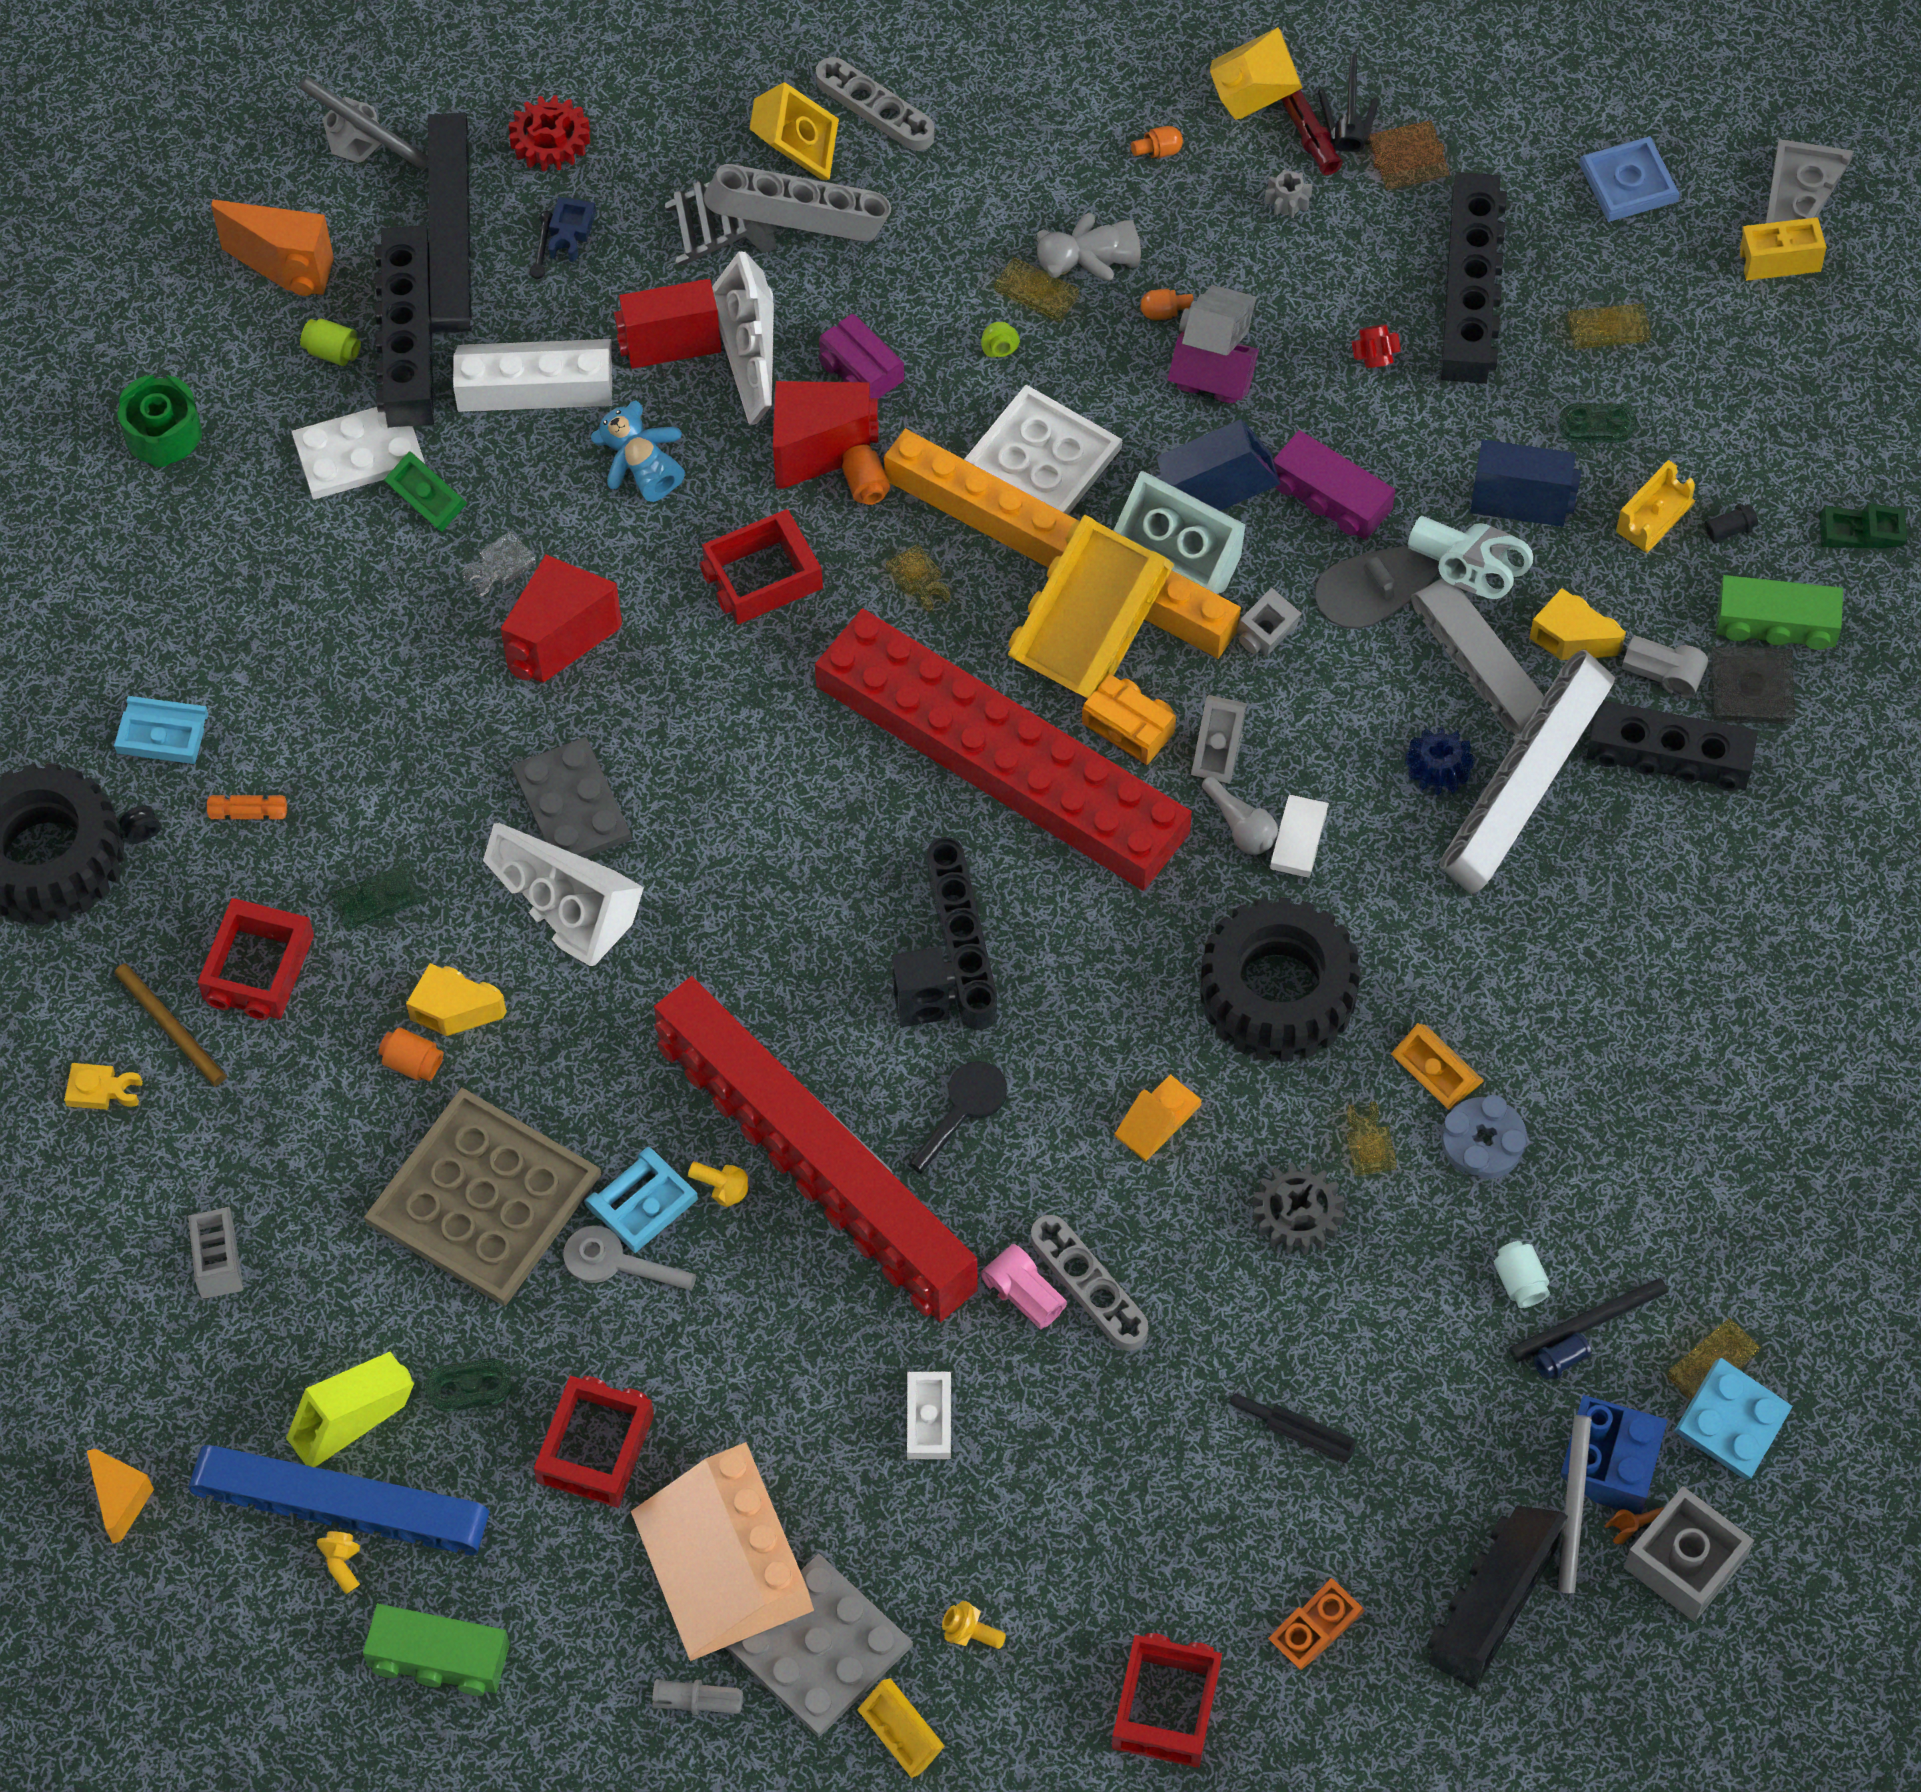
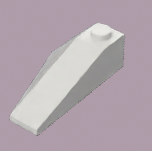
(747, 331)
(576, 896)

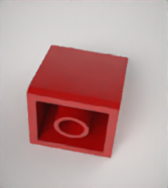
(818, 425)
(558, 619)

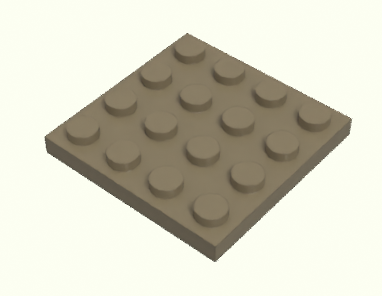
(483, 1196)

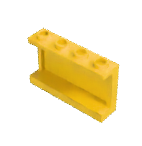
(1089, 607)

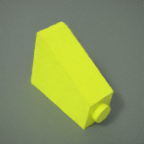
(348, 1407)

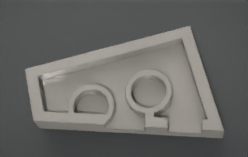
(1804, 179)

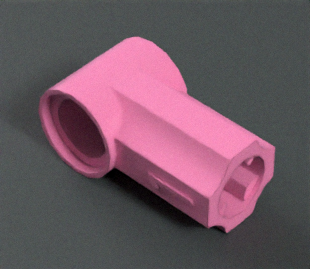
(1017, 1279)

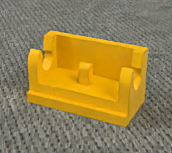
(1782, 248)
(1655, 508)

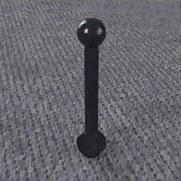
(537, 270)

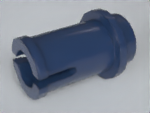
(1562, 1356)

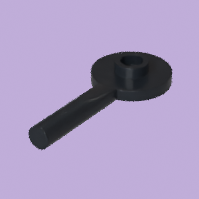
(975, 1092)

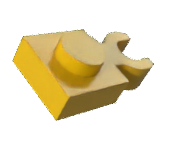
(95, 1085)

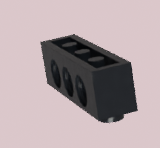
(1688, 735)

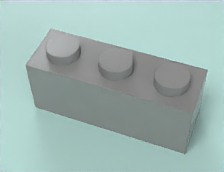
(1217, 320)

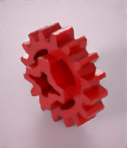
(548, 132)

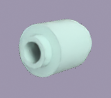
(1522, 1274)

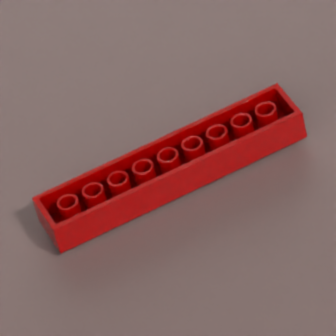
(1003, 749)
(815, 1150)

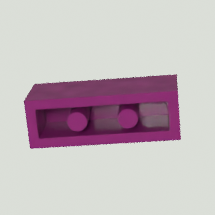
(1333, 486)

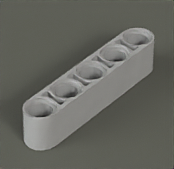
(797, 202)
(1479, 653)

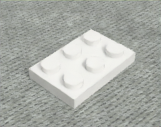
(352, 451)

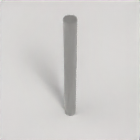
(1574, 1503)

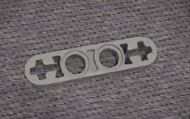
(877, 102)
(1085, 1285)

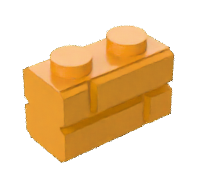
(1129, 718)

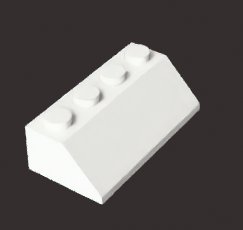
(533, 375)

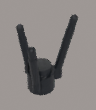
(1350, 132)

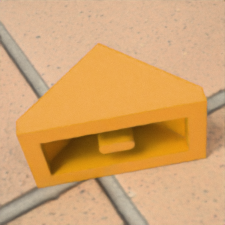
(120, 1492)

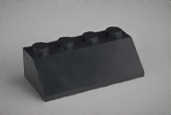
(1497, 1593)

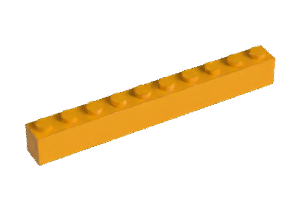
(1041, 533)

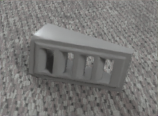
(222, 1276)

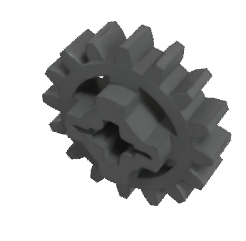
(1304, 1225)

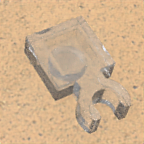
(501, 560)

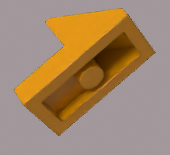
(1156, 1117)

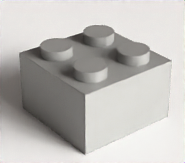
(1688, 1553)

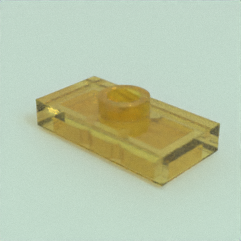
(1036, 289)
(1608, 326)

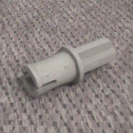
(696, 1697)

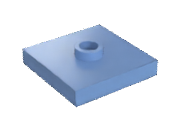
(1629, 179)

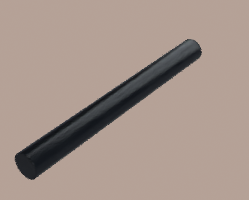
(1588, 1319)

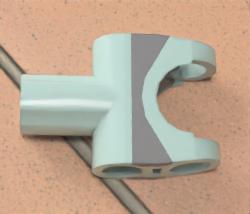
(1470, 555)

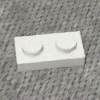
(928, 1415)

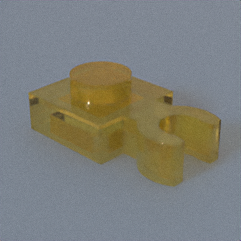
(917, 572)
(1369, 1146)

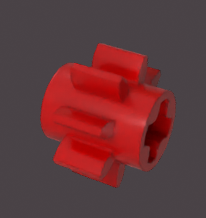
(1376, 346)

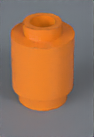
(865, 475)
(410, 1054)

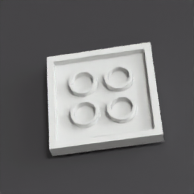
(1045, 450)

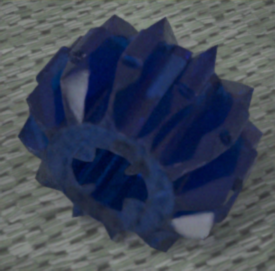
(1450, 772)

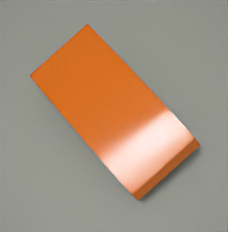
(1316, 1625)

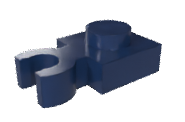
(570, 222)

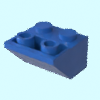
(1620, 1454)

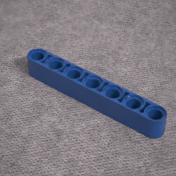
(340, 1498)

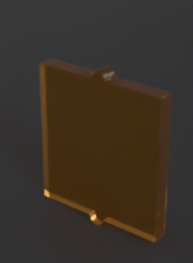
(1408, 155)

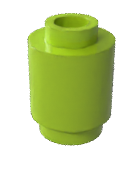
(330, 341)

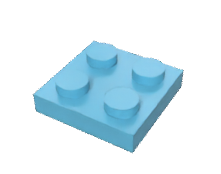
(1733, 1419)

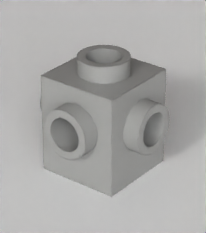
(347, 139)

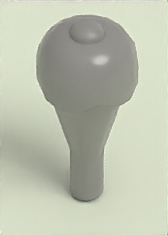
(1251, 828)

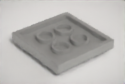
(826, 1656)

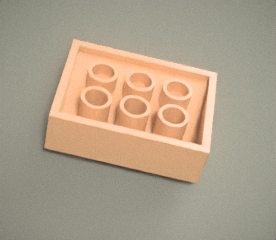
(721, 1554)

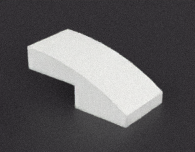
(1299, 836)

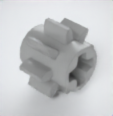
(1288, 193)

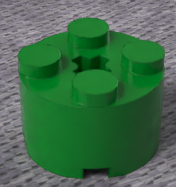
(159, 419)

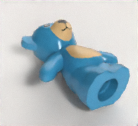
(637, 449)

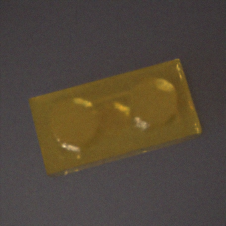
(1725, 1342)

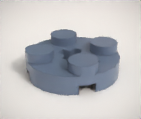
(1477, 1158)

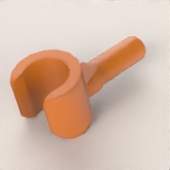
(1629, 1523)

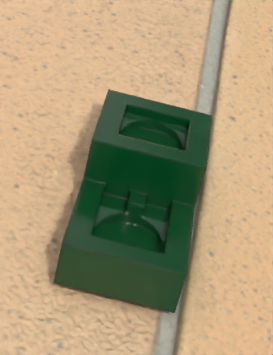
(1871, 528)

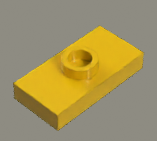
(900, 1727)

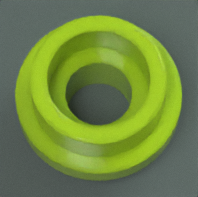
(999, 340)

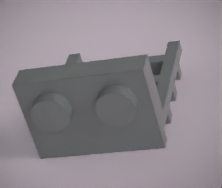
(734, 228)

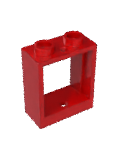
(750, 539)
(266, 923)
(580, 1479)
(1155, 1741)

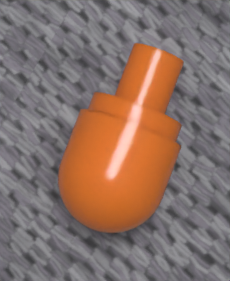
(1161, 141)
(1164, 304)

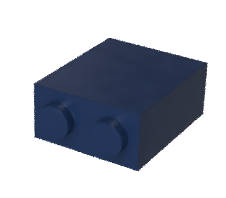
(1220, 466)
(1525, 483)

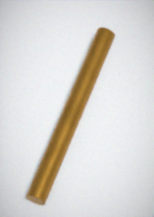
(170, 1024)

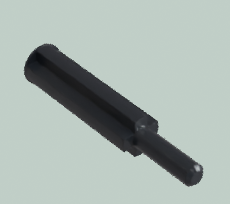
(1300, 1428)

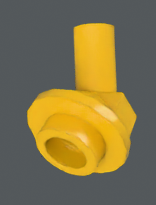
(729, 1184)
(337, 1549)
(962, 1624)

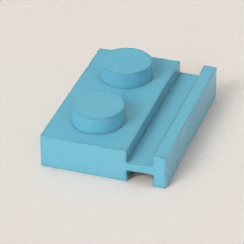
(161, 730)

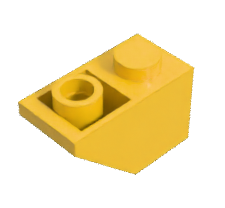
(1573, 626)
(452, 1003)

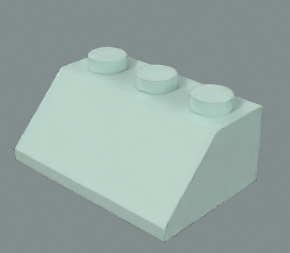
(1183, 529)

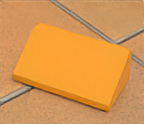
(1436, 1066)

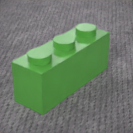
(1779, 612)
(436, 1650)

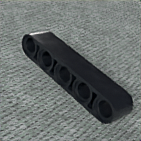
(962, 916)

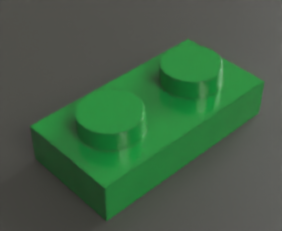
(425, 491)

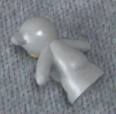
(1090, 248)

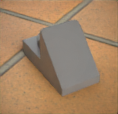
(1219, 738)

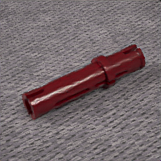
(1325, 154)

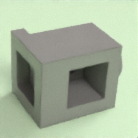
(1269, 611)

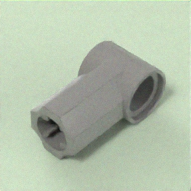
(1674, 668)

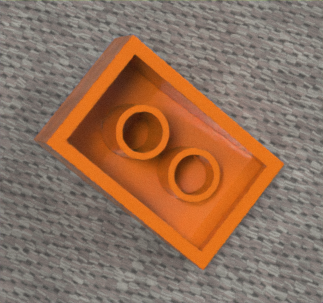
(277, 243)

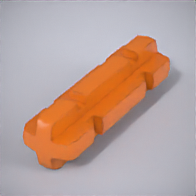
(247, 807)

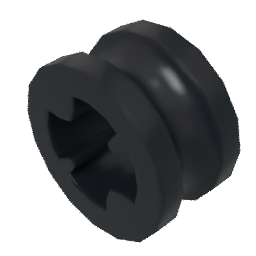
(140, 824)

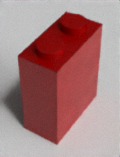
(668, 324)

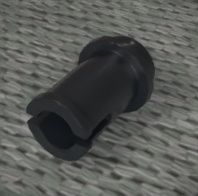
(1732, 523)

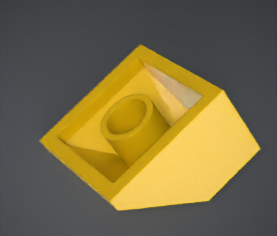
(1255, 74)
(796, 128)

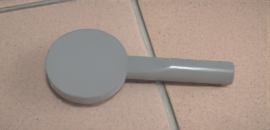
(597, 1254)

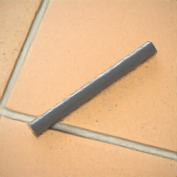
(363, 122)

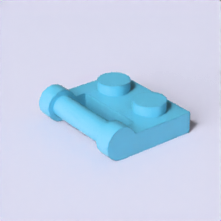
(650, 1207)

